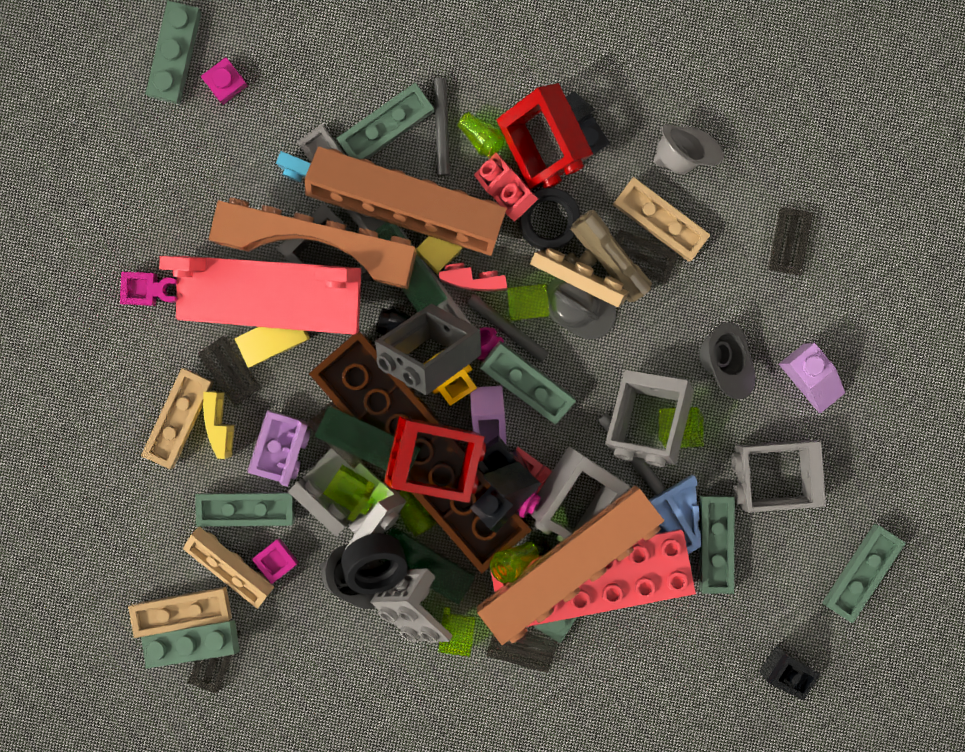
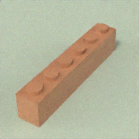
(404, 200)
(570, 565)

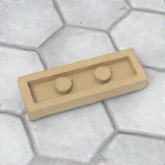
(661, 219)
(580, 276)
(177, 418)
(228, 567)
(180, 612)

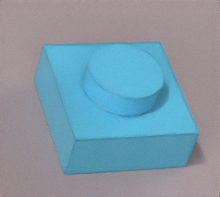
(293, 167)

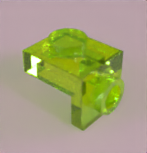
(350, 491)

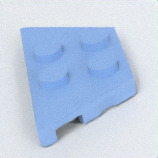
(680, 511)

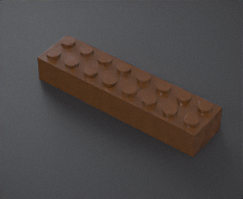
(366, 392)

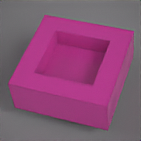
(224, 80)
(275, 560)

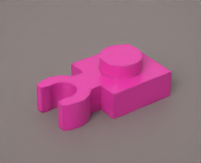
(143, 289)

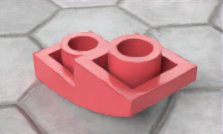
(505, 186)
(462, 278)

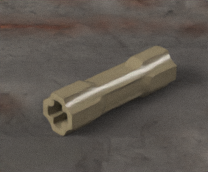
(597, 238)

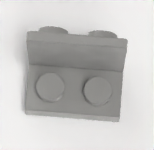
(311, 488)
(403, 608)

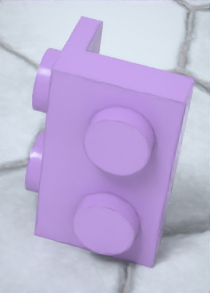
(279, 447)

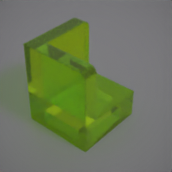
(527, 302)
(694, 428)
(462, 630)

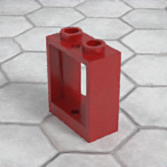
(564, 126)
(403, 450)

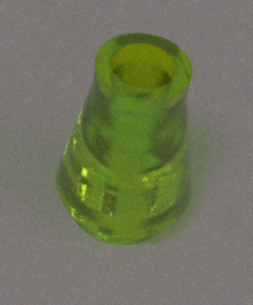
(482, 135)
(415, 515)
(512, 562)

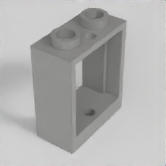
(656, 386)
(811, 476)
(560, 483)

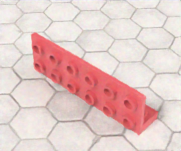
(266, 293)
(651, 573)

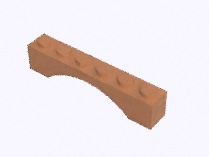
(249, 228)

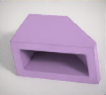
(813, 376)
(488, 412)

